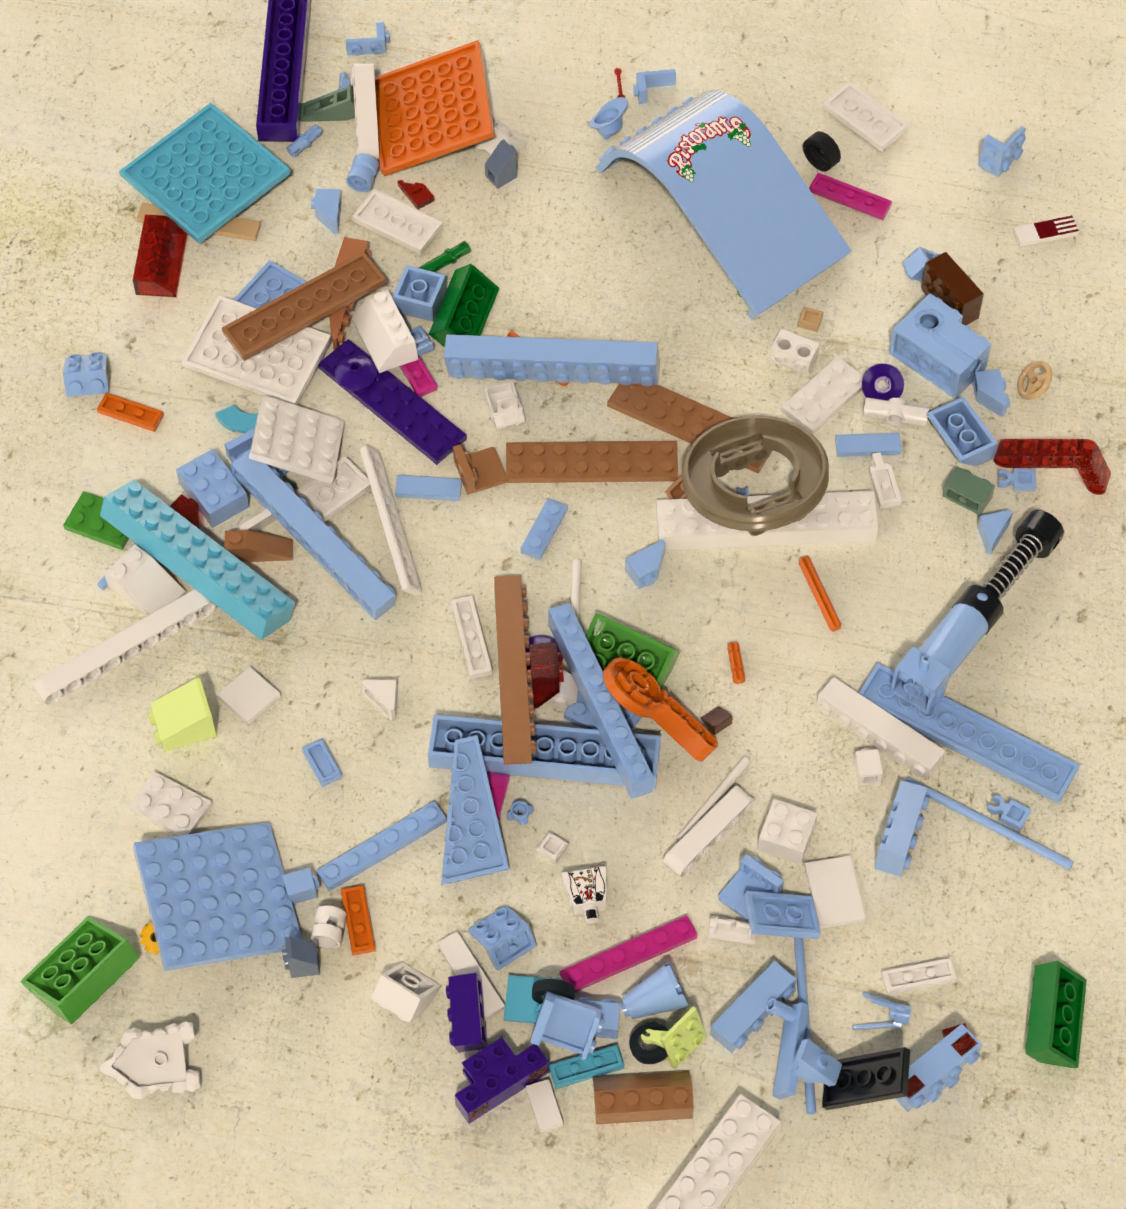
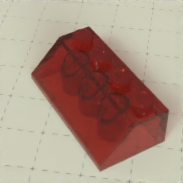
(159, 257)

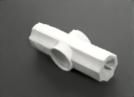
(896, 411)

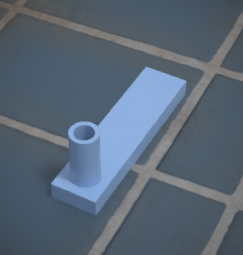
(793, 1033)

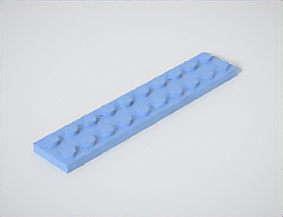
(977, 738)

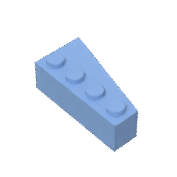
(901, 827)

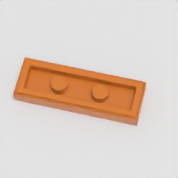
(130, 412)
(358, 920)

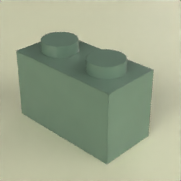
(968, 490)

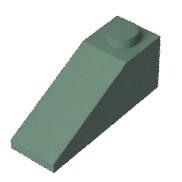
(330, 107)

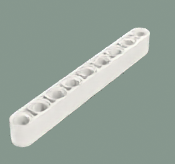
(123, 647)

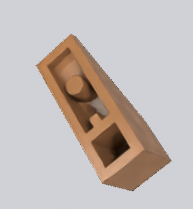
(258, 547)

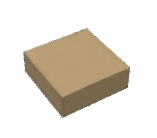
(810, 319)

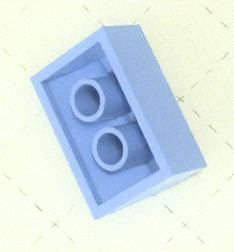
(964, 432)

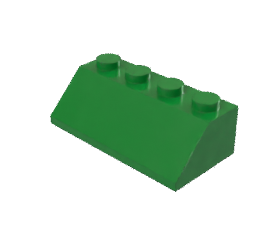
(464, 305)
(1056, 1015)

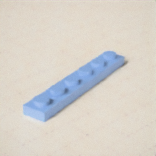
(381, 846)

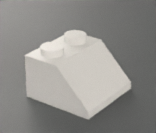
(405, 992)

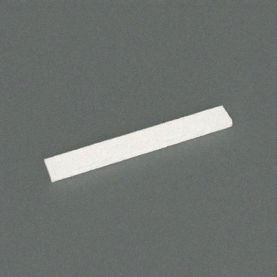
(390, 521)

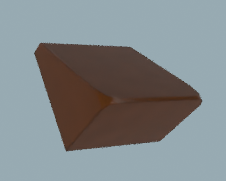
(717, 720)

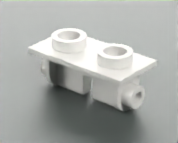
(731, 930)

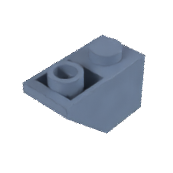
(501, 165)
(300, 957)

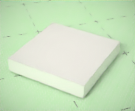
(248, 695)

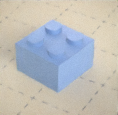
(420, 293)

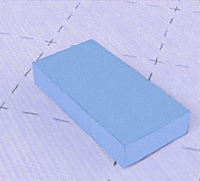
(321, 762)

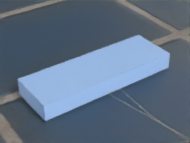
(868, 444)
(428, 488)

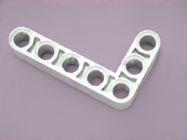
(363, 84)

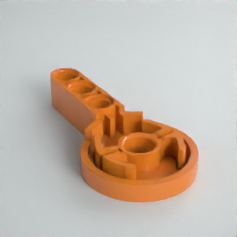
(642, 696)

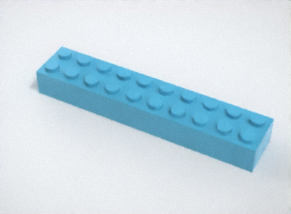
(197, 559)

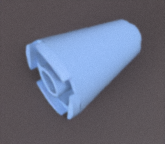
(655, 995)

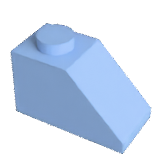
(328, 207)
(916, 263)
(646, 565)

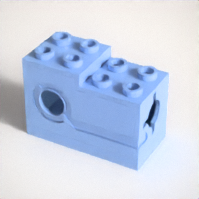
(940, 346)

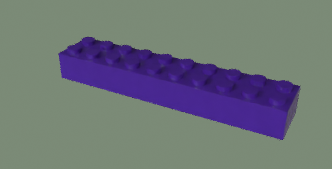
(283, 70)

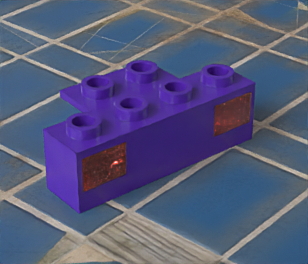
(497, 1076)

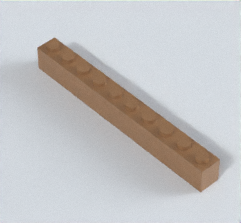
(513, 671)

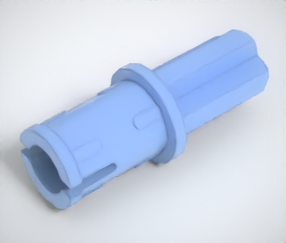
(304, 140)

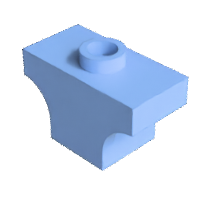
(815, 1064)

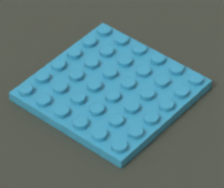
(205, 172)

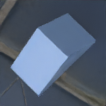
(992, 527)

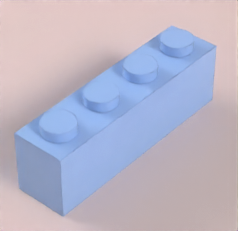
(749, 1008)

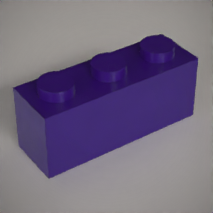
(466, 1012)

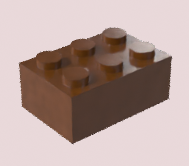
(952, 285)

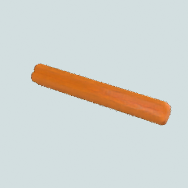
(819, 593)

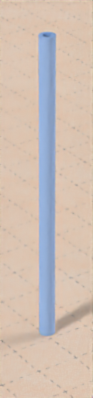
(1002, 830)
(803, 997)

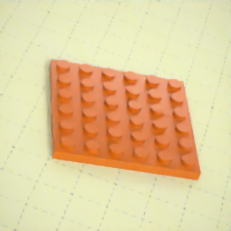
(432, 108)

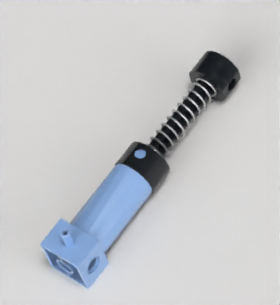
(925, 671)

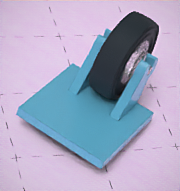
(527, 995)

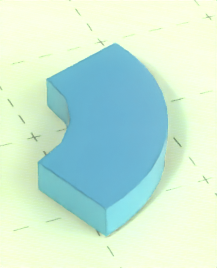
(236, 420)

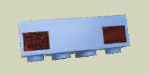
(940, 1068)

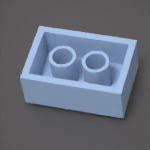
(213, 488)

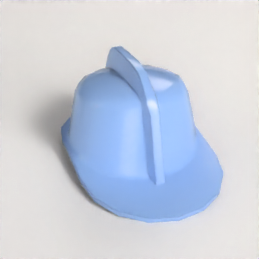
(609, 117)

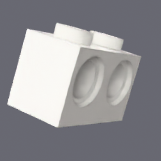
(796, 347)

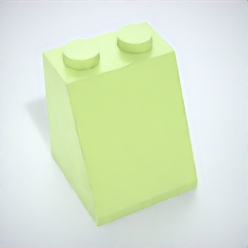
(182, 716)

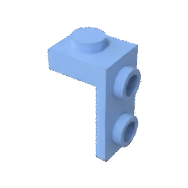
(369, 45)
(652, 79)

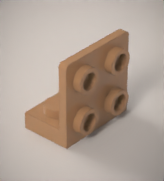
(479, 469)

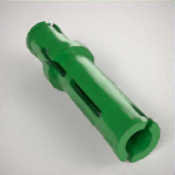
(446, 258)

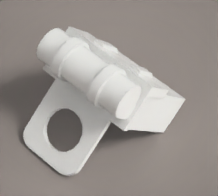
(504, 405)

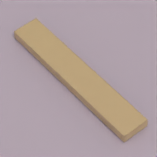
(235, 228)

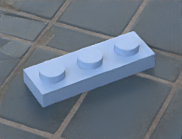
(544, 529)

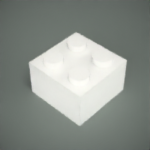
(787, 831)

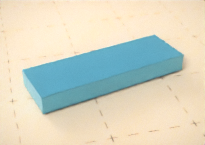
(577, 1070)

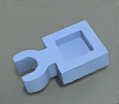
(1021, 479)
(1012, 814)

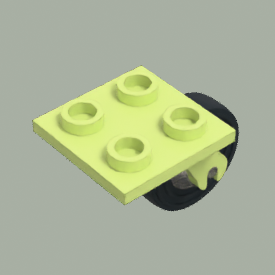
(656, 1043)

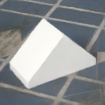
(382, 694)

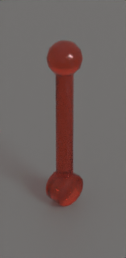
(618, 71)

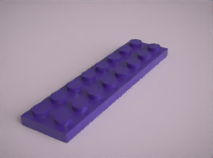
(400, 408)

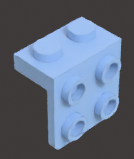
(997, 156)
(85, 374)
(751, 877)

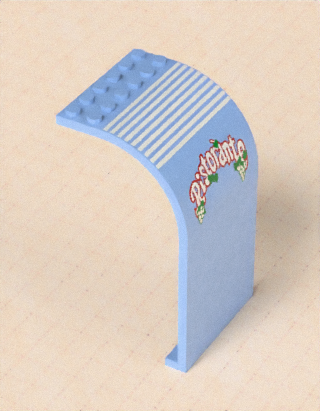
(738, 195)

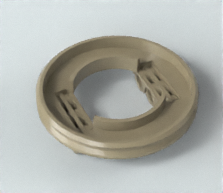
(735, 446)

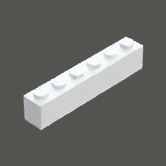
(880, 728)

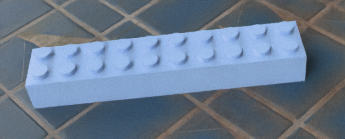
(552, 359)
(559, 755)

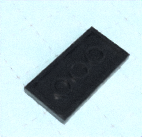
(869, 1079)

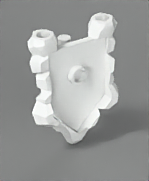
(153, 1061)

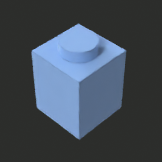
(301, 885)

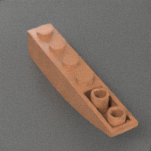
(341, 318)

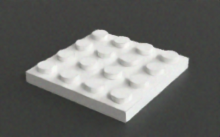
(296, 439)

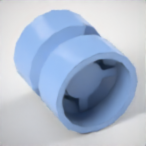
(362, 172)

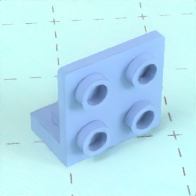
(503, 936)

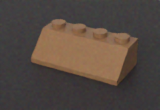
(643, 1097)

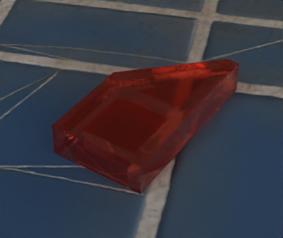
(416, 193)

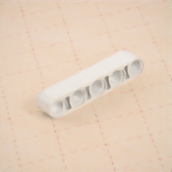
(709, 831)

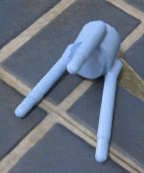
(898, 1013)

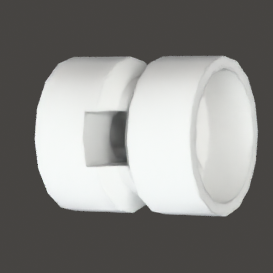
(328, 927)

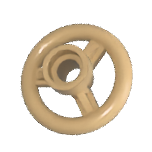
(1037, 382)

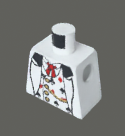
(586, 892)

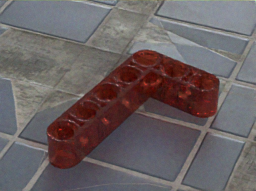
(1057, 453)

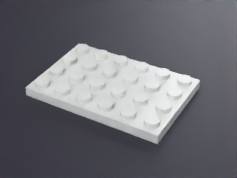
(275, 372)

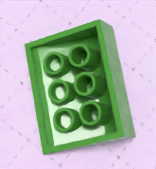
(613, 640)
(80, 969)

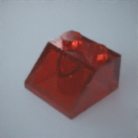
(545, 672)

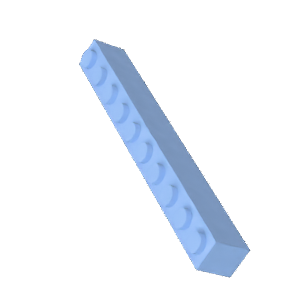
(314, 535)
(599, 701)

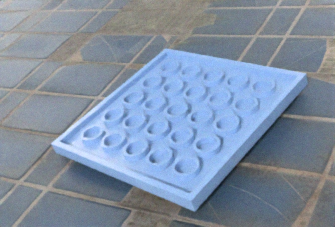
(216, 895)

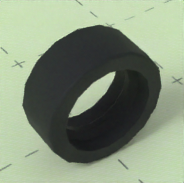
(819, 143)

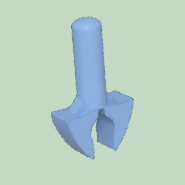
(343, 81)

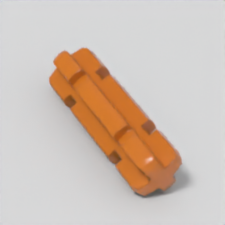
(736, 662)

